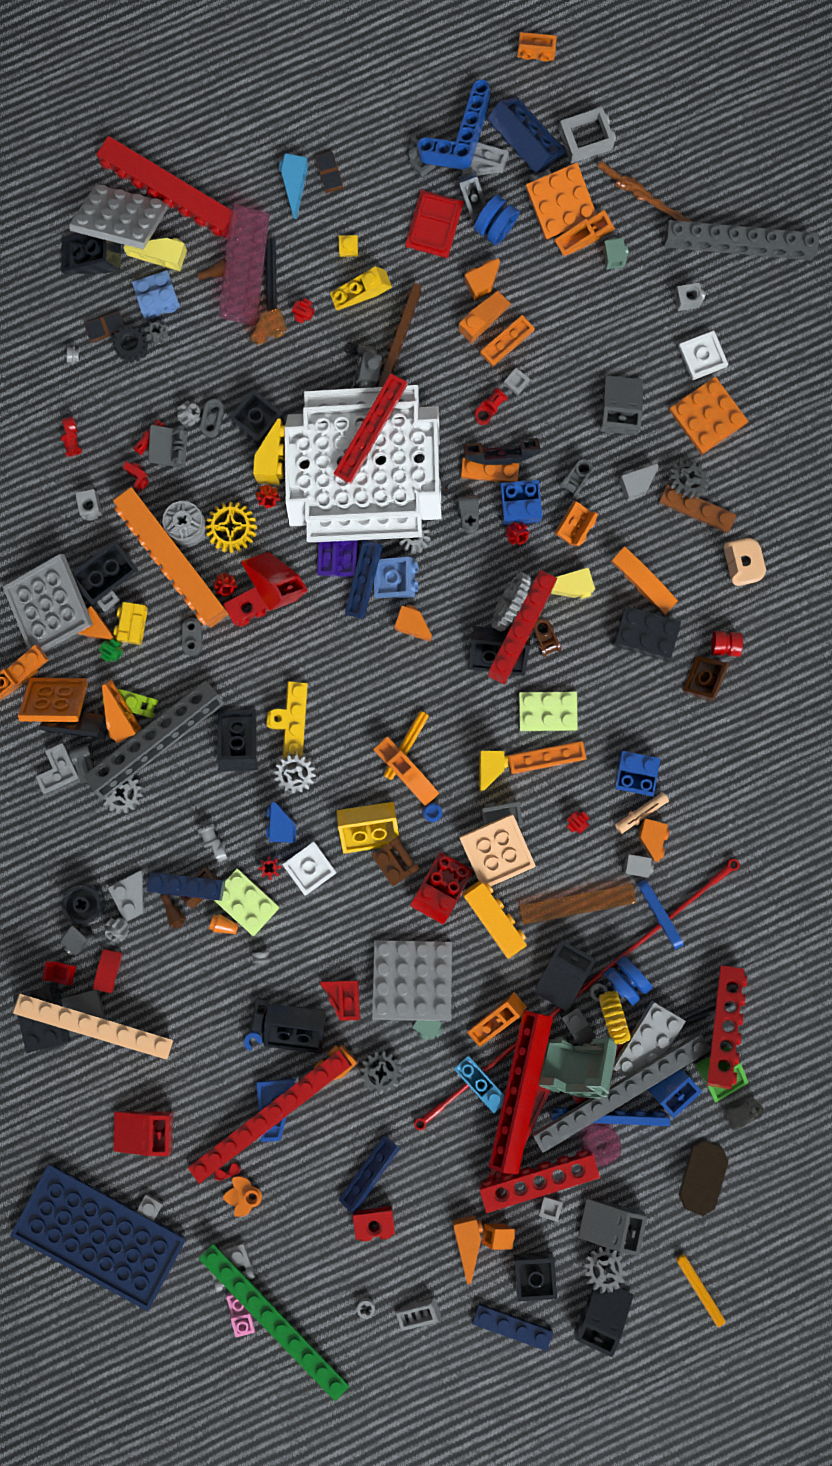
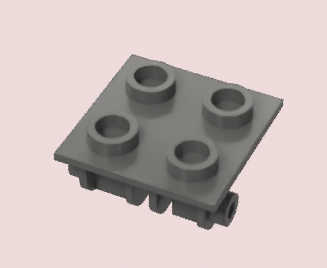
(167, 446)

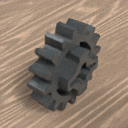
(688, 479)
(371, 1070)

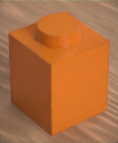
(498, 1236)

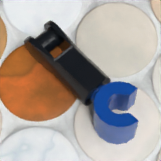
(257, 1023)

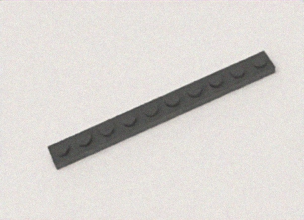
(621, 1092)

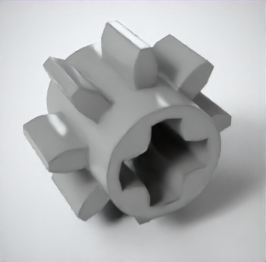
(188, 413)
(116, 929)

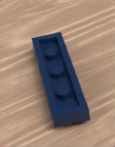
(363, 579)
(186, 886)
(369, 1174)
(512, 1327)

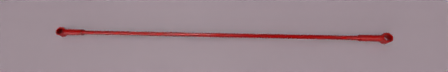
(713, 881)

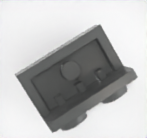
(492, 812)

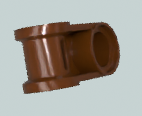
(546, 639)

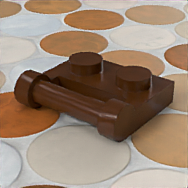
(390, 863)

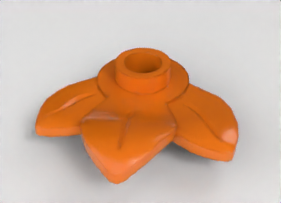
(240, 1197)

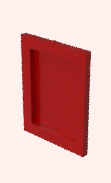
(434, 224)

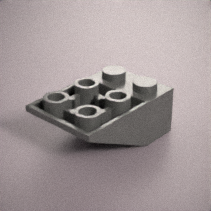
(622, 405)
(613, 1226)

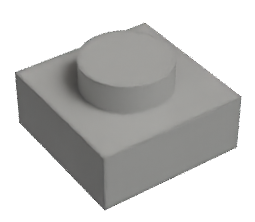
(516, 381)
(108, 601)
(150, 1207)
(550, 1208)

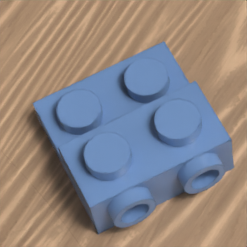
(156, 295)
(396, 578)

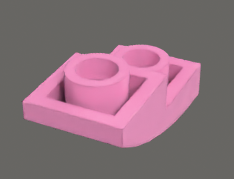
(240, 1317)

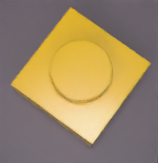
(348, 246)

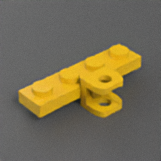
(291, 719)

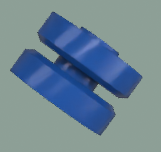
(496, 220)
(628, 980)

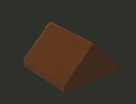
(705, 678)

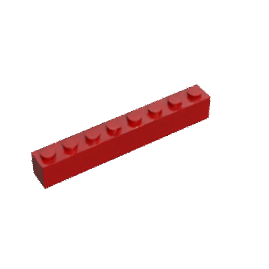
(165, 186)
(520, 1092)

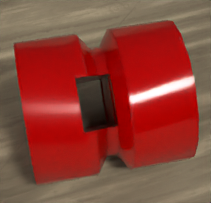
(730, 644)

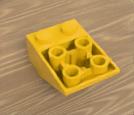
(270, 456)

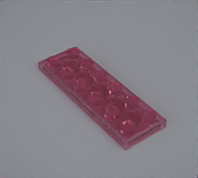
(244, 265)

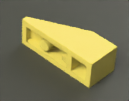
(163, 252)
(575, 584)

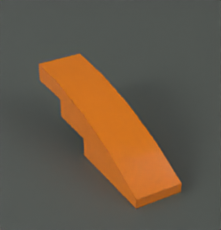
(644, 580)

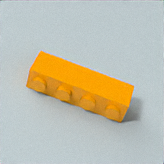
(494, 919)

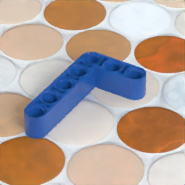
(460, 153)

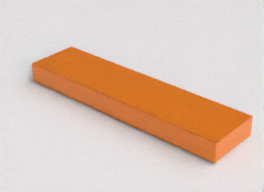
(547, 757)

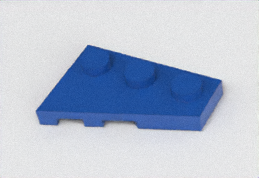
(267, 1093)

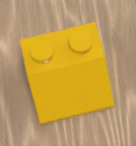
(490, 767)

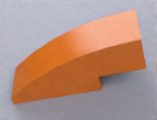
(585, 233)

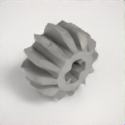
(416, 544)

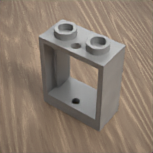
(576, 154)

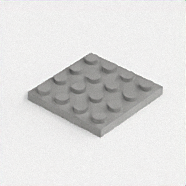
(119, 216)
(48, 604)
(412, 980)

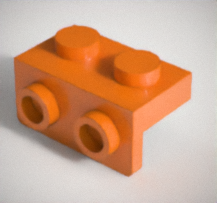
(537, 46)
(576, 524)

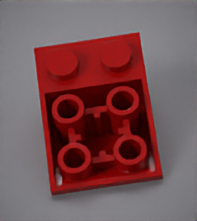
(274, 580)
(441, 888)
(143, 1132)

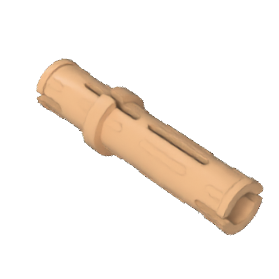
(635, 817)

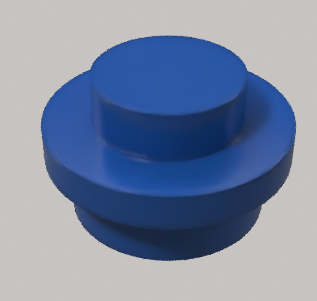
(432, 812)

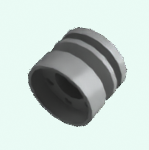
(184, 534)

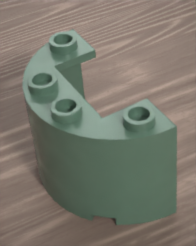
(578, 1069)

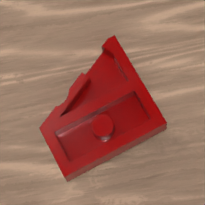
(344, 998)

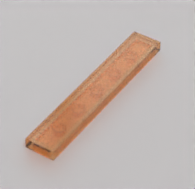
(577, 904)

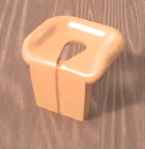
(744, 574)

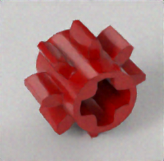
(303, 310)
(267, 496)
(517, 533)
(225, 584)
(577, 822)
(270, 873)

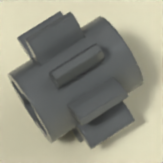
(158, 328)

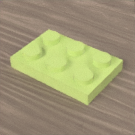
(548, 711)
(247, 902)

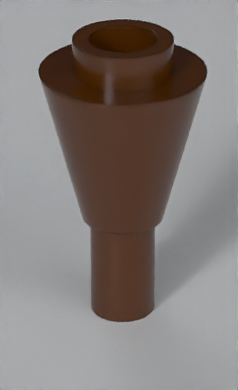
(215, 270)
(174, 915)

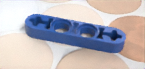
(660, 914)

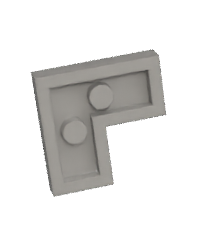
(62, 772)

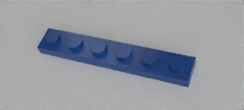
(620, 1116)

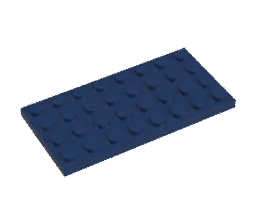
(98, 1237)

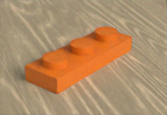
(507, 341)
(497, 473)

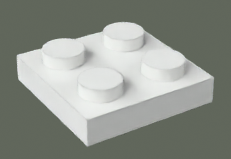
(703, 355)
(309, 868)

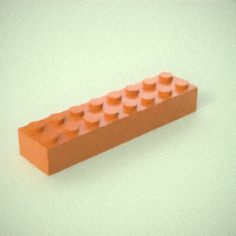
(167, 554)

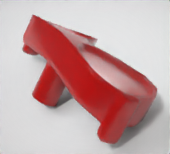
(221, 1174)

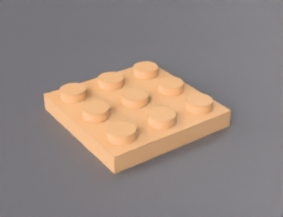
(497, 851)

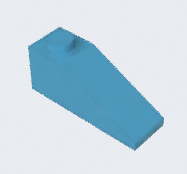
(294, 173)

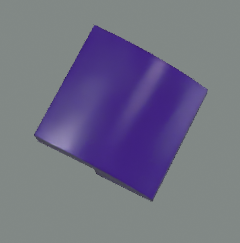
(338, 558)

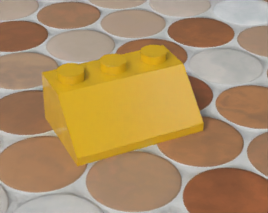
(367, 827)

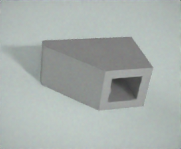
(636, 483)

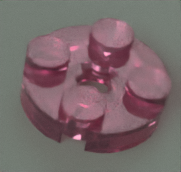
(605, 1134)

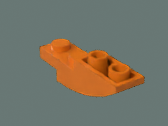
(21, 670)
(406, 771)

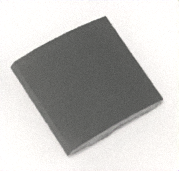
(87, 1003)

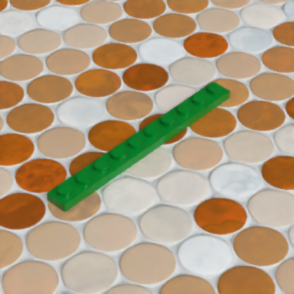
(273, 1321)

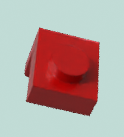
(136, 471)
(59, 972)

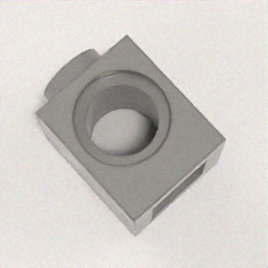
(683, 301)
(85, 497)
(638, 866)

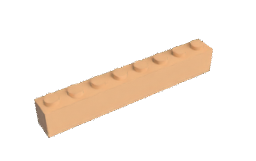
(92, 1026)

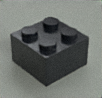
(255, 417)
(535, 1276)

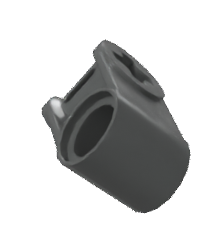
(575, 480)
(469, 511)

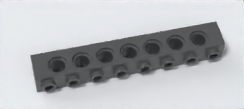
(741, 240)
(153, 740)

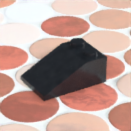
(89, 255)
(237, 740)

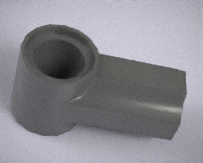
(82, 758)

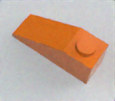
(483, 316)
(119, 718)
(497, 1019)
(468, 1239)

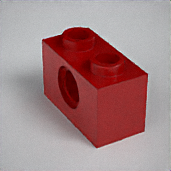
(235, 607)
(382, 1215)

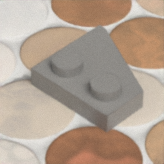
(487, 160)
(129, 896)

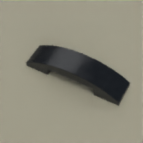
(502, 455)

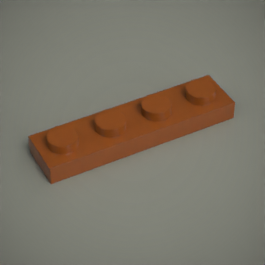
(698, 509)

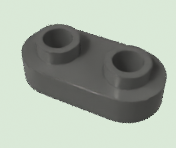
(212, 419)
(192, 636)

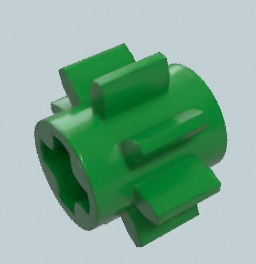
(111, 650)

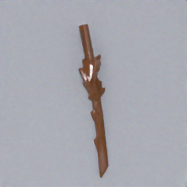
(639, 191)

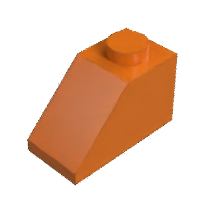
(412, 623)
(99, 629)

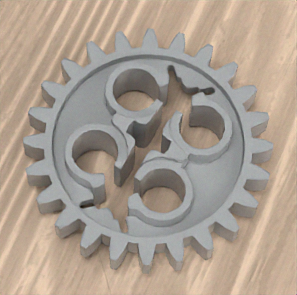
(505, 611)

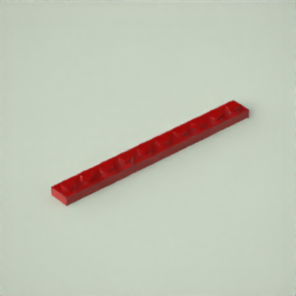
(269, 1116)

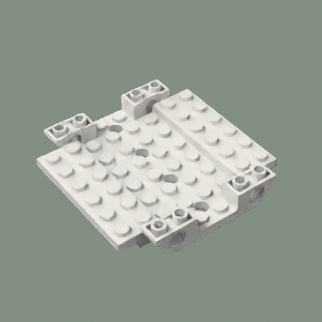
(383, 498)

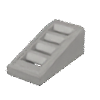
(423, 1305)

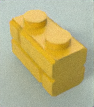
(131, 623)

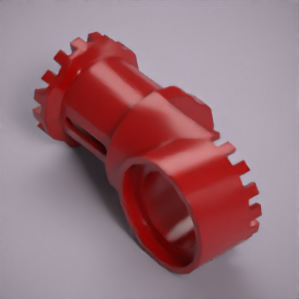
(490, 406)
(70, 437)

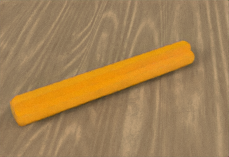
(409, 739)
(700, 1290)

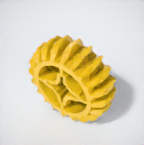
(239, 527)
(614, 1017)

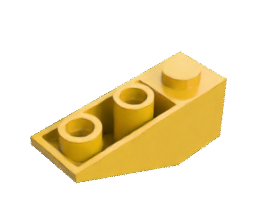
(361, 288)

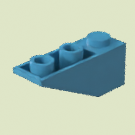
(481, 1083)

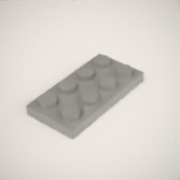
(648, 1039)

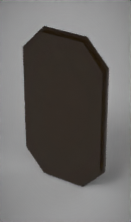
(703, 1178)

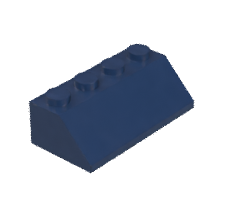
(526, 134)

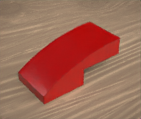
(107, 971)

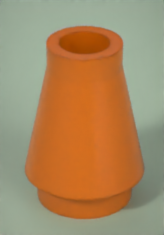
(223, 925)

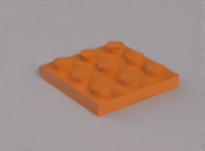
(560, 200)
(708, 415)
(53, 699)

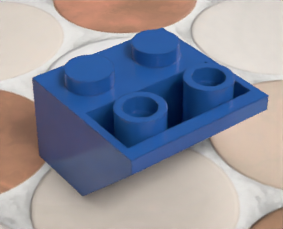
(521, 502)
(636, 773)
(282, 826)
(675, 1092)

